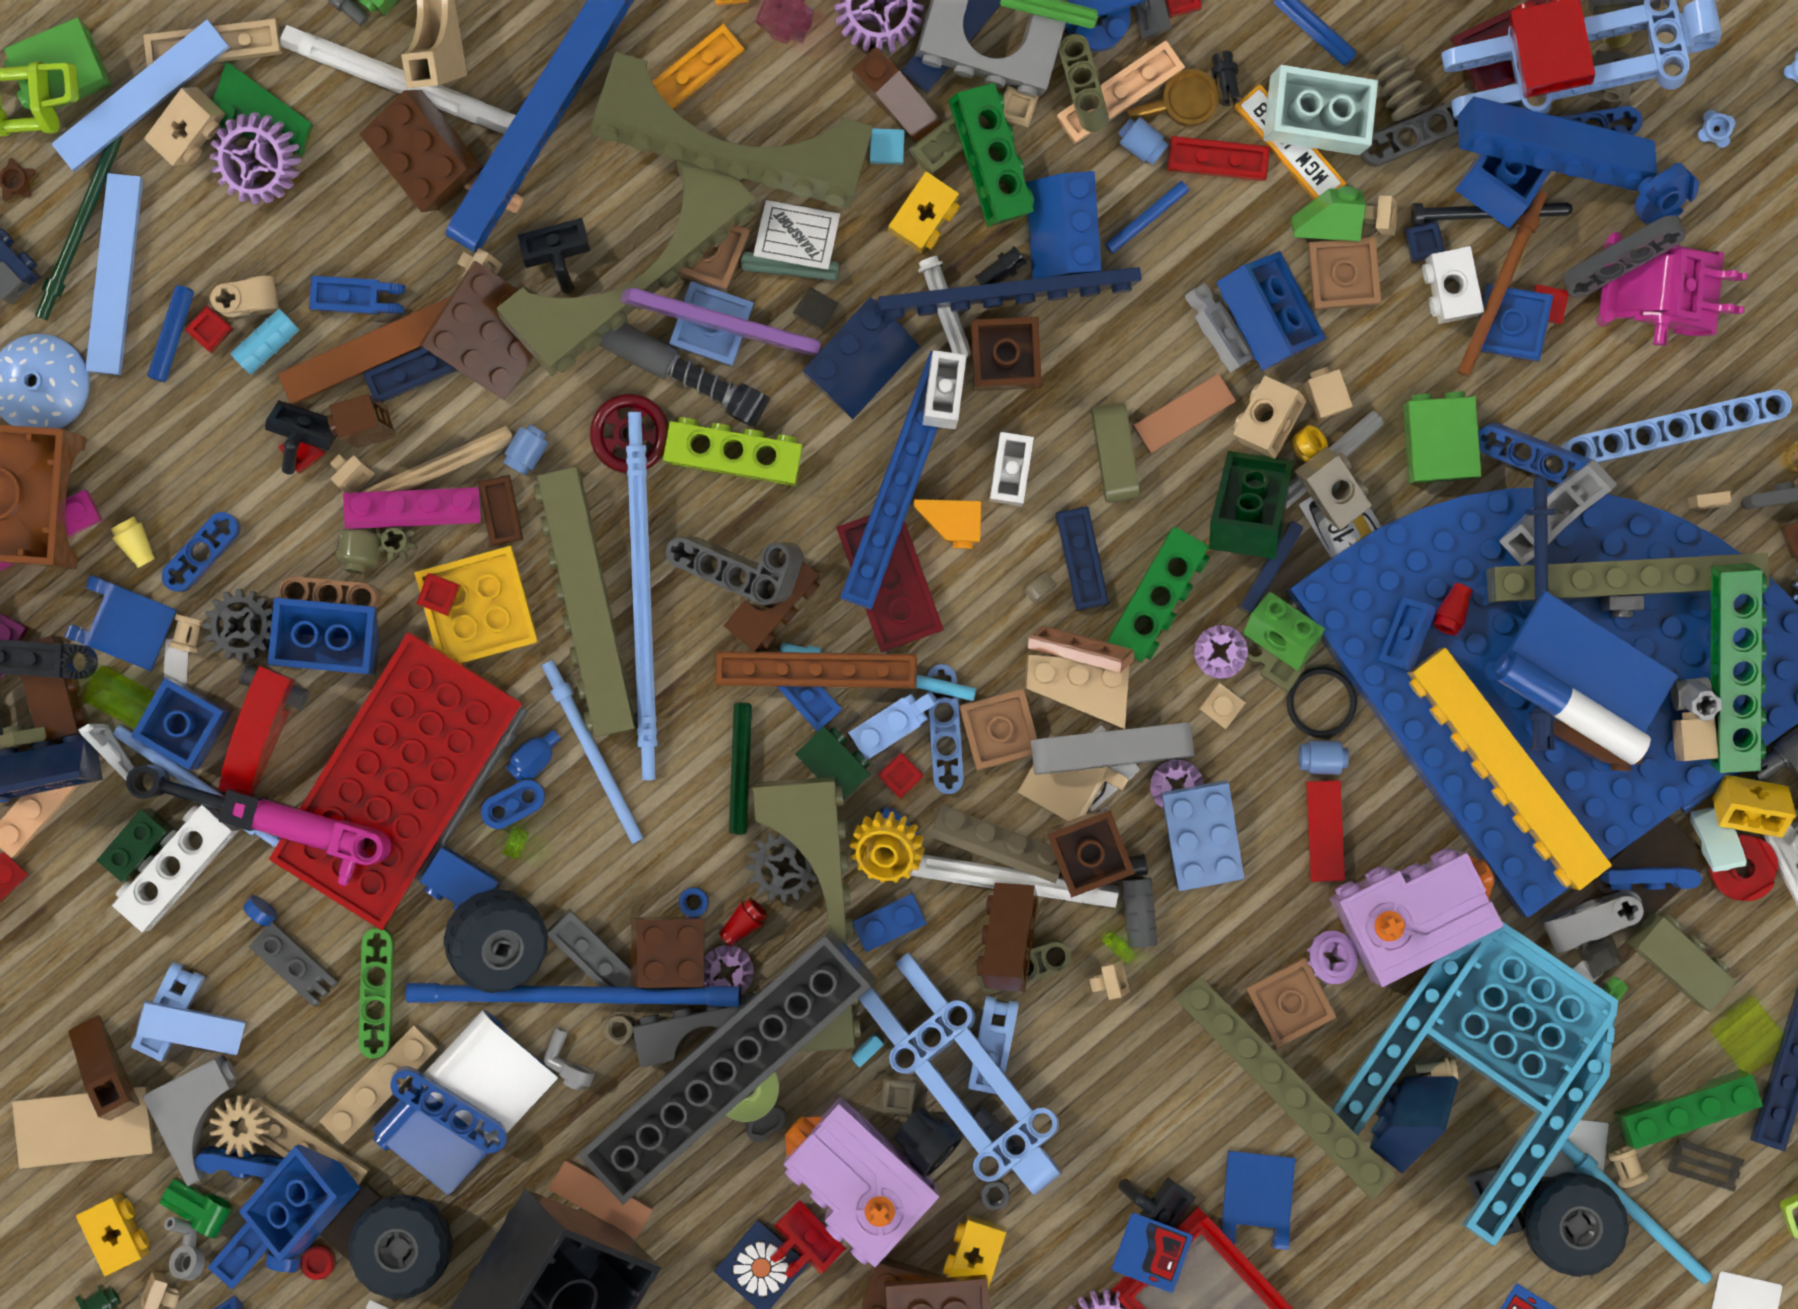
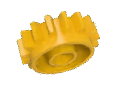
(882, 863)

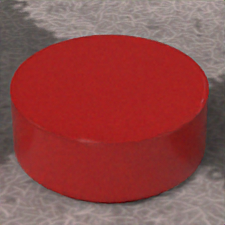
(318, 1262)

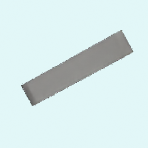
(1112, 748)

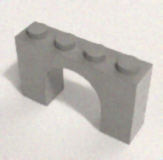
(1027, 69)

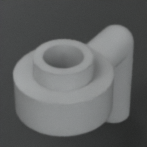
(574, 1074)
(186, 1260)

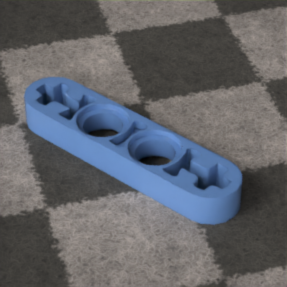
(940, 729)

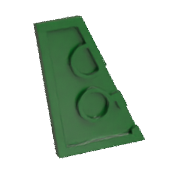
(241, 95)

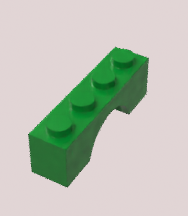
(1670, 1117)

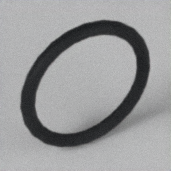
(1353, 703)

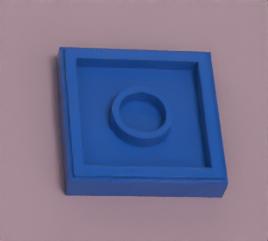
(1519, 324)

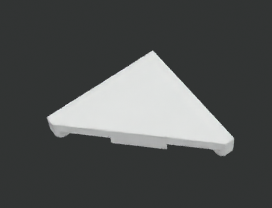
(102, 739)

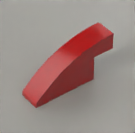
(256, 730)

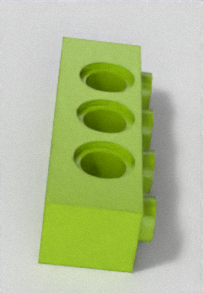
(782, 471)

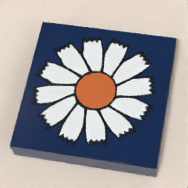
(752, 1271)

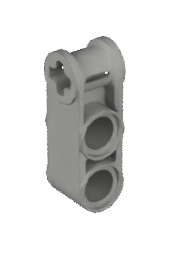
(1592, 920)

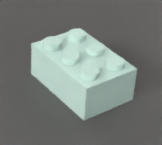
(1320, 110)

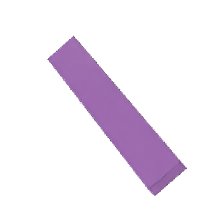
(720, 321)

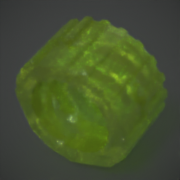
(515, 843)

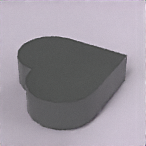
(772, 1122)

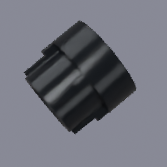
(927, 1141)

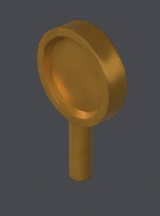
(1187, 99)

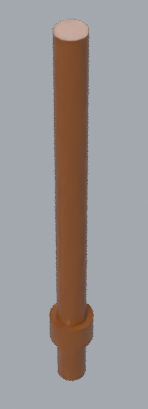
(1527, 224)

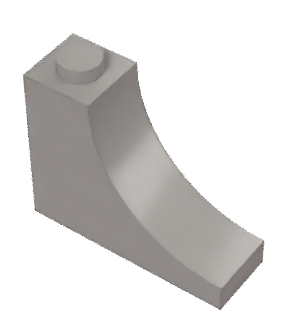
(183, 1107)

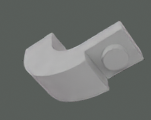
(1569, 499)

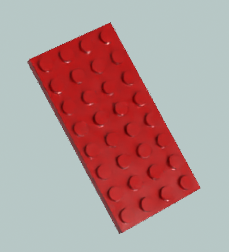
(402, 773)

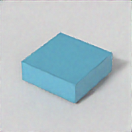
(887, 146)
(867, 1049)

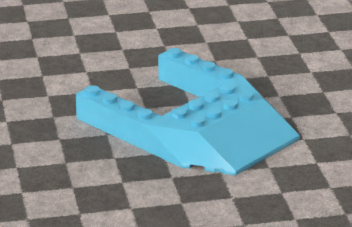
(1521, 1026)

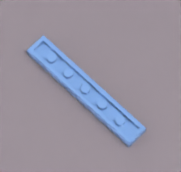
(141, 95)
(114, 274)

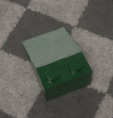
(1250, 505)

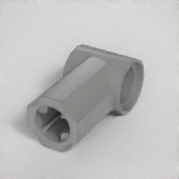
(1696, 697)

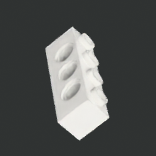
(132, 900)

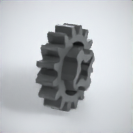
(229, 615)
(777, 881)

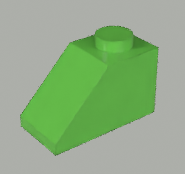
(1332, 216)

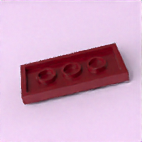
(904, 602)

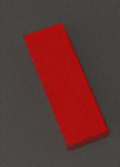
(1218, 158)
(1325, 831)

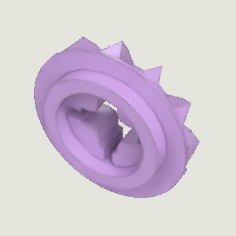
(1236, 652)
(1174, 770)
(1342, 949)
(732, 957)

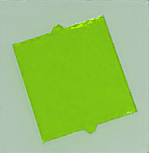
(1748, 1035)

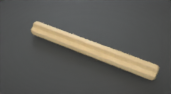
(446, 462)

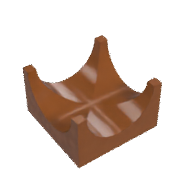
(33, 495)

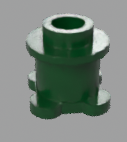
(101, 1299)

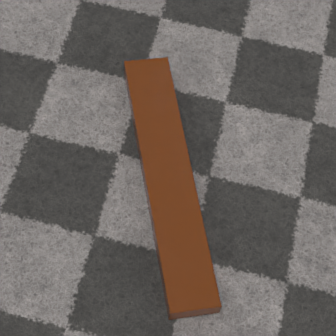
(359, 355)
(816, 669)

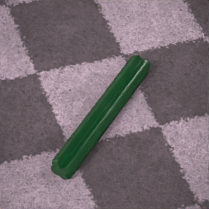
(740, 768)

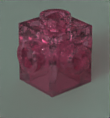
(785, 19)

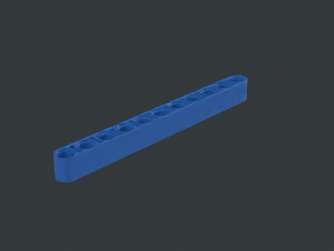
(535, 121)

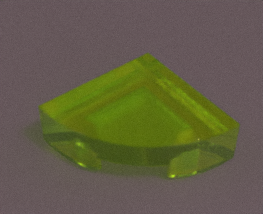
(1118, 947)

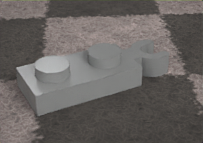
(1219, 328)

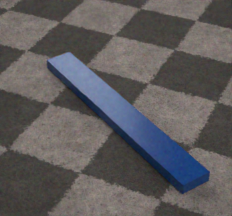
(891, 502)

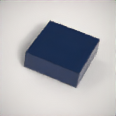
(1423, 241)

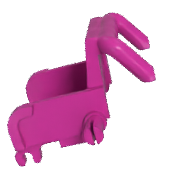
(1671, 292)

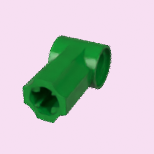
(204, 1211)

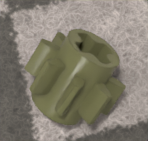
(406, 543)

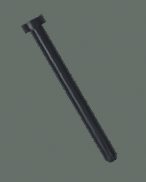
(1420, 214)

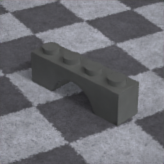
(659, 1038)

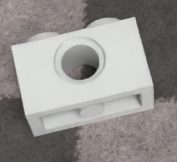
(1459, 266)
(944, 389)
(1011, 469)

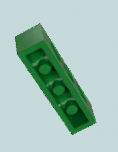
(985, 172)
(1175, 546)

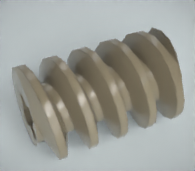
(1398, 85)

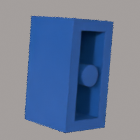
(456, 877)

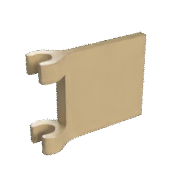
(1069, 792)

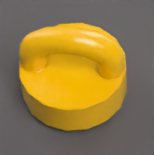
(1308, 442)

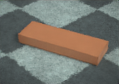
(1184, 413)
(1081, 649)
(592, 1195)

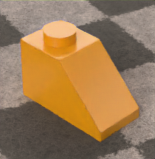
(952, 520)

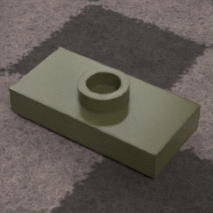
(937, 146)
(17, 737)

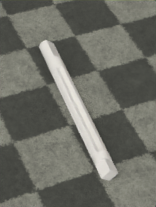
(393, 78)
(987, 875)

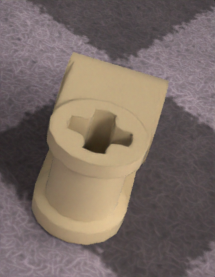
(251, 296)

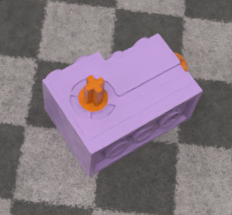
(1417, 913)
(861, 1178)

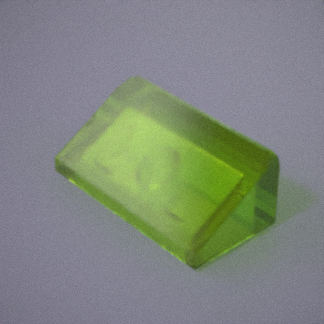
(118, 696)

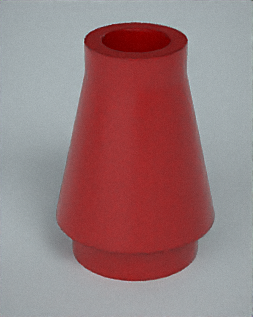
(1453, 611)
(744, 920)

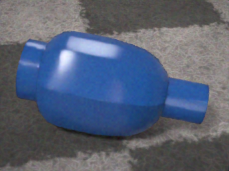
(532, 756)

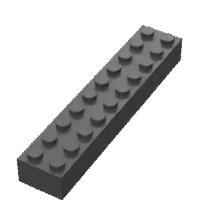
(727, 1066)

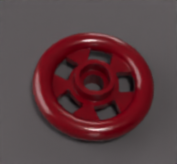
(609, 414)

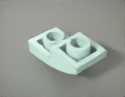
(1719, 844)

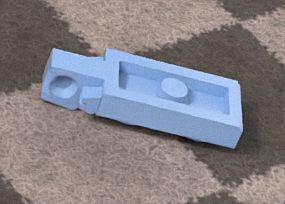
(891, 724)

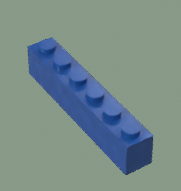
(1556, 144)

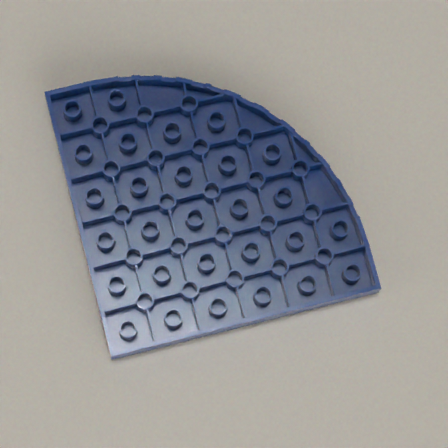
(1456, 542)

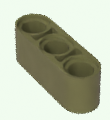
(1081, 70)
(1115, 452)
(1041, 967)

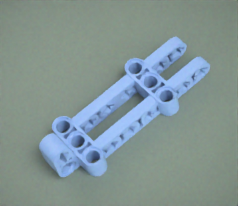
(1693, 30)
(1034, 1164)

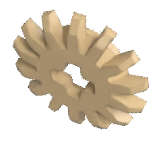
(253, 1122)

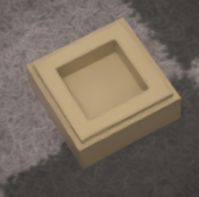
(1018, 107)
(1710, 500)

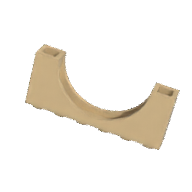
(436, 47)

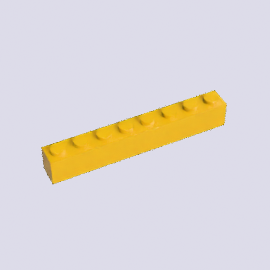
(1509, 770)

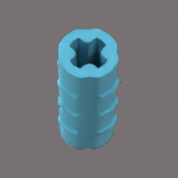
(264, 341)

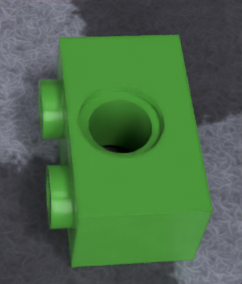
(1283, 631)

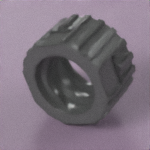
(995, 1205)

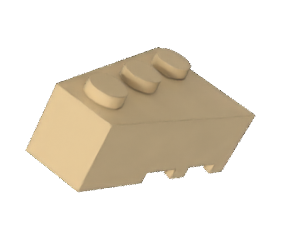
(1080, 687)

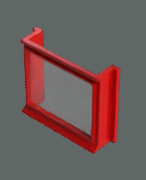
(1211, 1276)

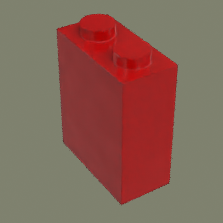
(1551, 46)

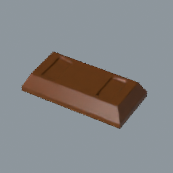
(500, 510)

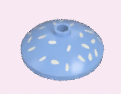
(60, 385)

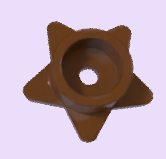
(22, 186)

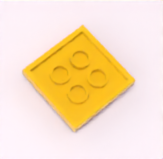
(489, 610)

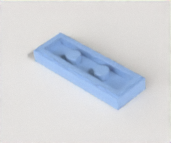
(190, 1027)

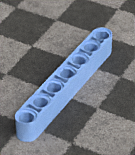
(1690, 425)

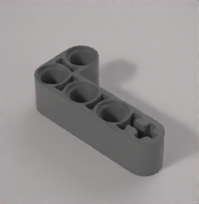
(730, 565)

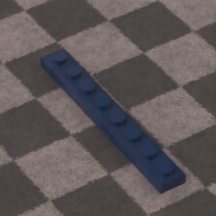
(994, 294)

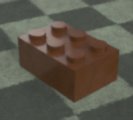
(421, 150)

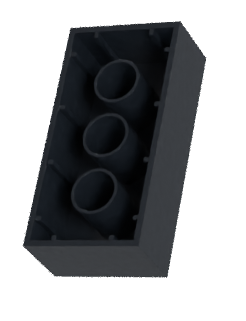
(557, 1261)

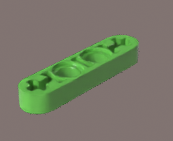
(376, 992)

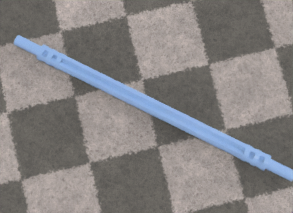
(641, 595)

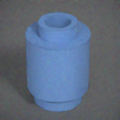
(1142, 140)
(525, 449)
(1323, 757)

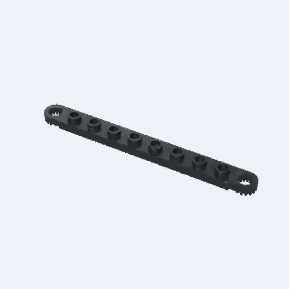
(45, 659)

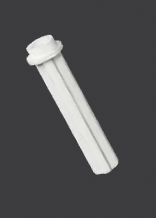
(950, 320)

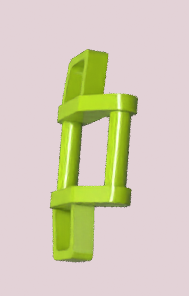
(40, 102)

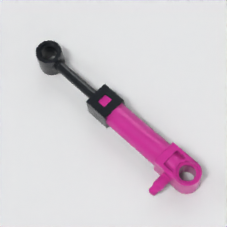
(258, 813)

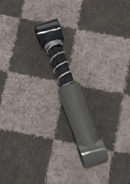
(663, 361)

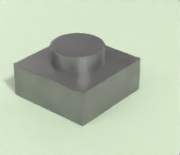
(1622, 605)

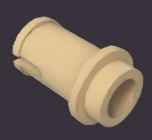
(1442, 1068)

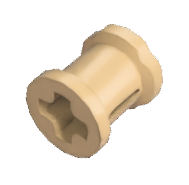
(186, 633)
(1628, 1166)

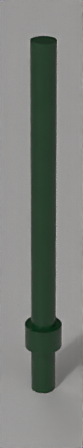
(54, 285)

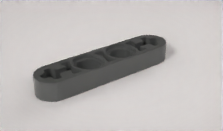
(1422, 132)
(1654, 239)

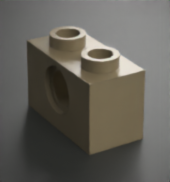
(1321, 474)

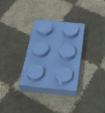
(1202, 835)

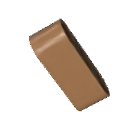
(315, 588)

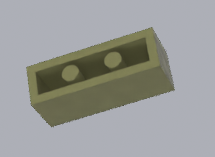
(1682, 960)

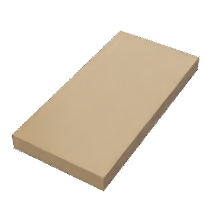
(69, 1130)

